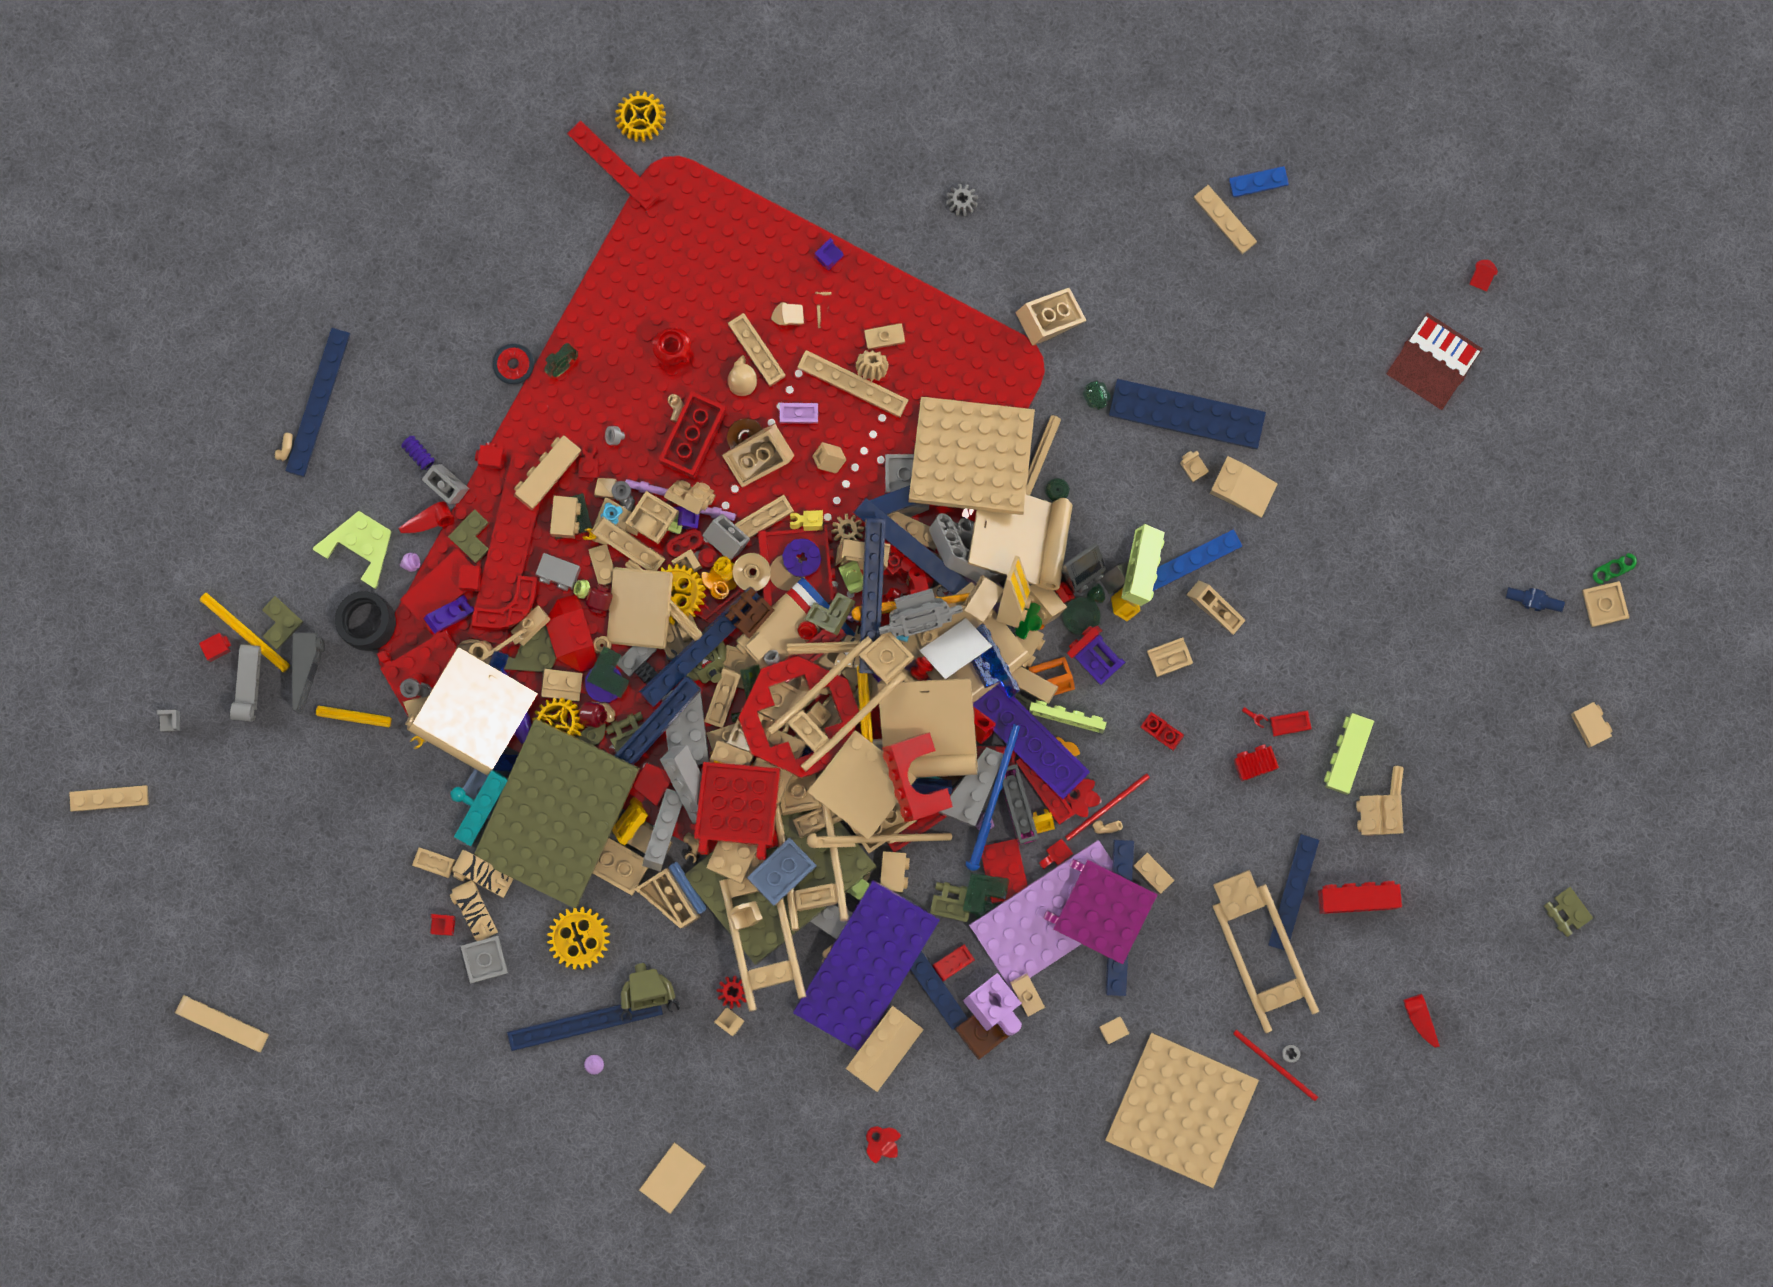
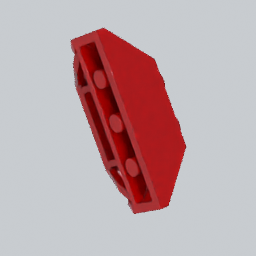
(571, 634)

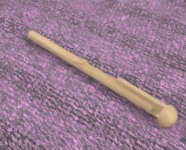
(849, 841)

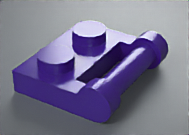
(1095, 664)

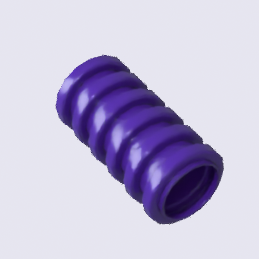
(417, 452)

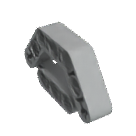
(950, 542)

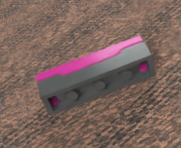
(1018, 806)

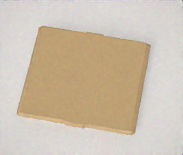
(640, 607)

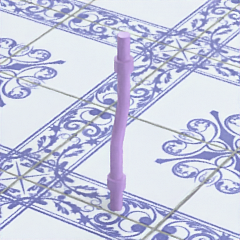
(644, 486)

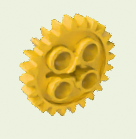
(695, 588)
(594, 931)

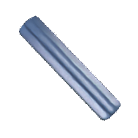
(690, 893)

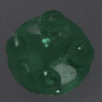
(1081, 615)

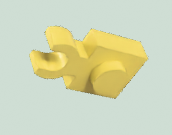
(810, 520)

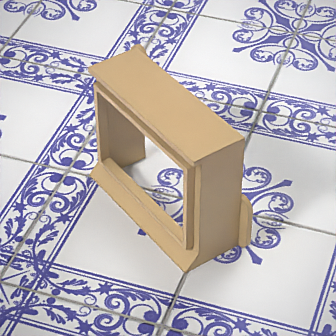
(854, 551)

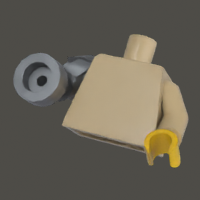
(621, 492)
(411, 688)

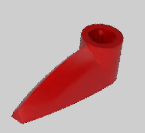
(435, 515)
(1421, 1019)

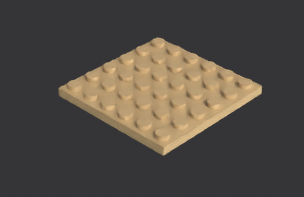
(971, 455)
(1182, 1110)

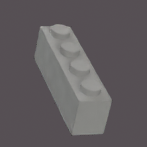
(684, 777)
(663, 831)

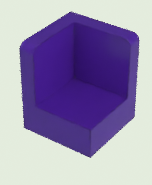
(828, 254)
(687, 518)

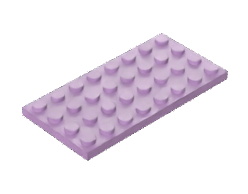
(1017, 933)

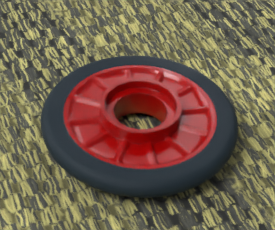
(510, 352)

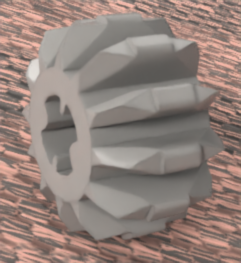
(956, 203)

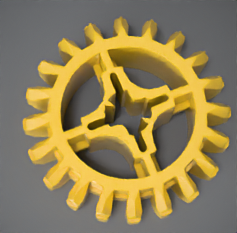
(634, 121)
(565, 707)

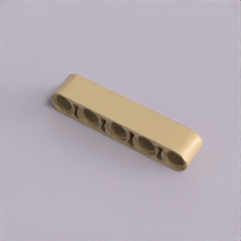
(221, 1023)

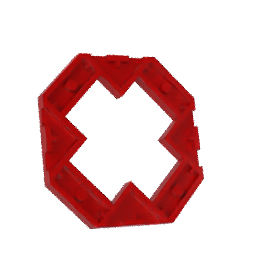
(761, 699)

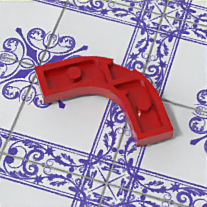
(513, 613)

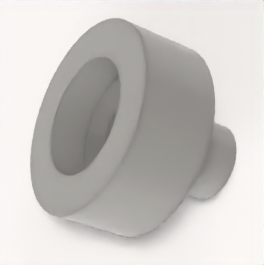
(614, 435)

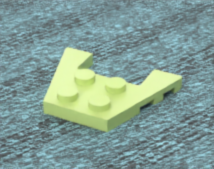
(364, 538)

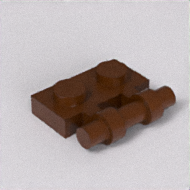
(753, 617)

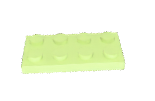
(1060, 715)

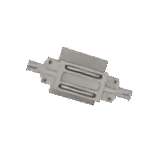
(918, 614)

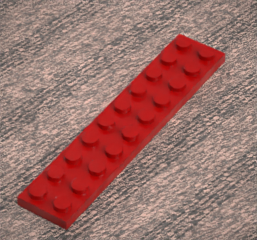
(507, 548)

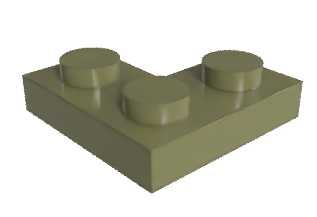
(466, 536)
(832, 618)
(285, 624)

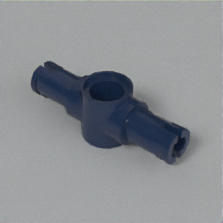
(1535, 599)

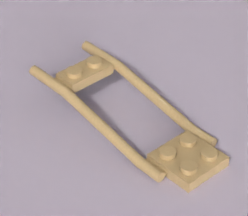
(886, 659)
(797, 800)
(1241, 896)
(770, 974)

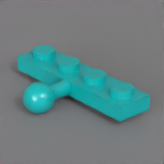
(480, 807)

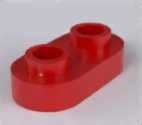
(684, 542)

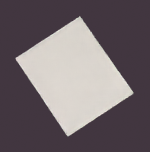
(955, 648)

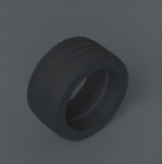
(345, 611)

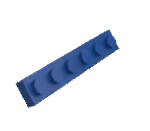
(1196, 558)

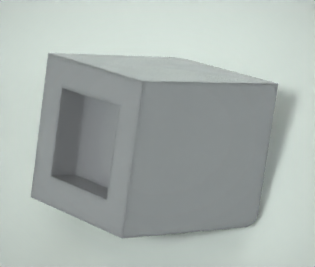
(169, 720)

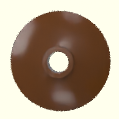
(738, 428)

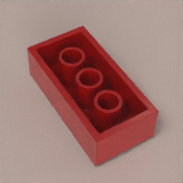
(692, 435)
(1359, 899)

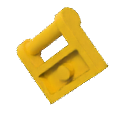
(629, 821)

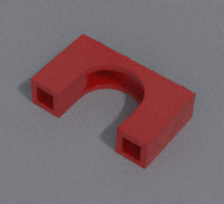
(898, 759)

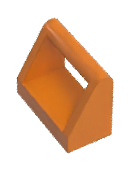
(1064, 682)

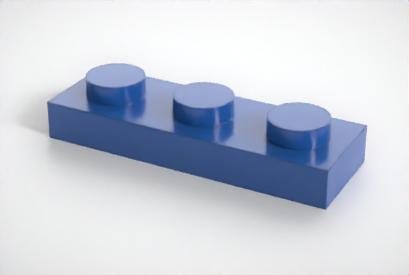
(1258, 181)

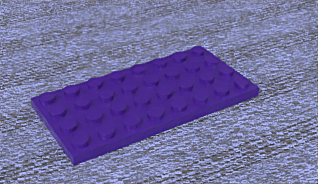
(866, 965)

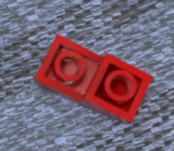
(1162, 731)

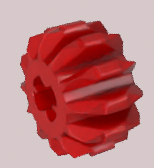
(729, 997)

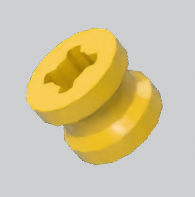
(724, 567)

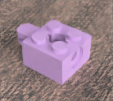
(989, 1010)

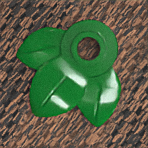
(1031, 623)

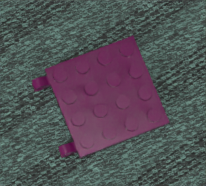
(1103, 911)

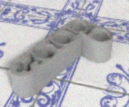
(247, 683)

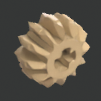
(872, 365)
(844, 523)

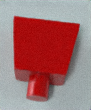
(652, 783)

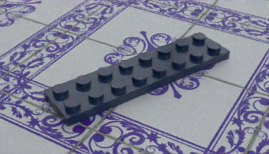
(1187, 414)

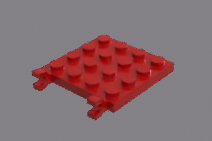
(422, 663)
(737, 806)

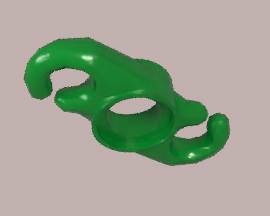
(1606, 568)

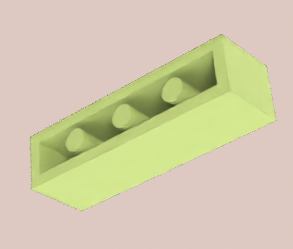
(1143, 565)
(1349, 754)

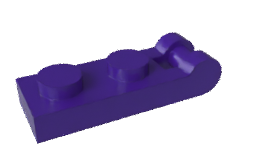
(449, 614)

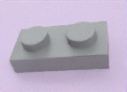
(634, 658)

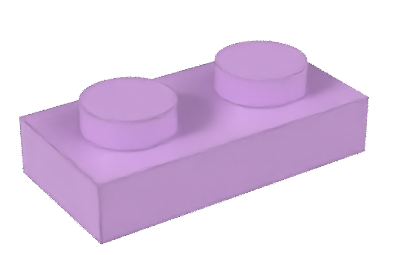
(798, 412)

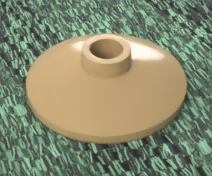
(742, 574)

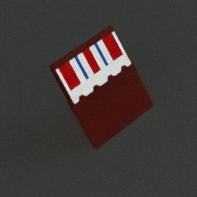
(1434, 361)

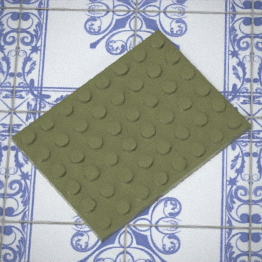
(556, 813)
(767, 934)

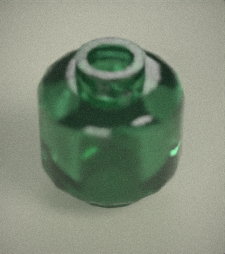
(1096, 394)

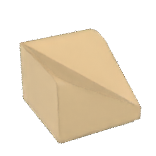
(604, 488)

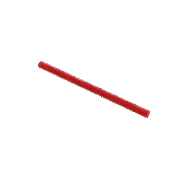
(1108, 806)
(1275, 1065)

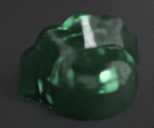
(1098, 596)

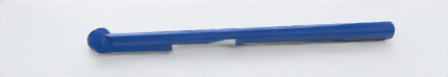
(985, 827)

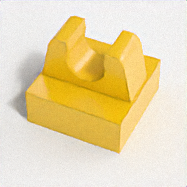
(1043, 822)

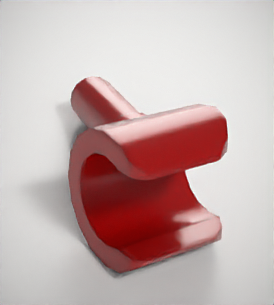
(1257, 718)

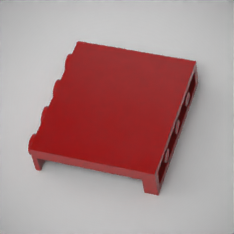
(773, 545)

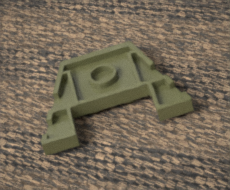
(534, 655)

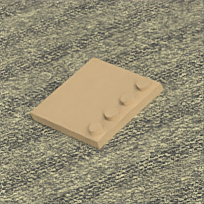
(858, 785)

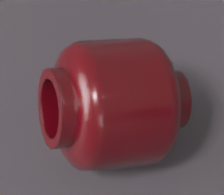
(599, 598)
(592, 714)

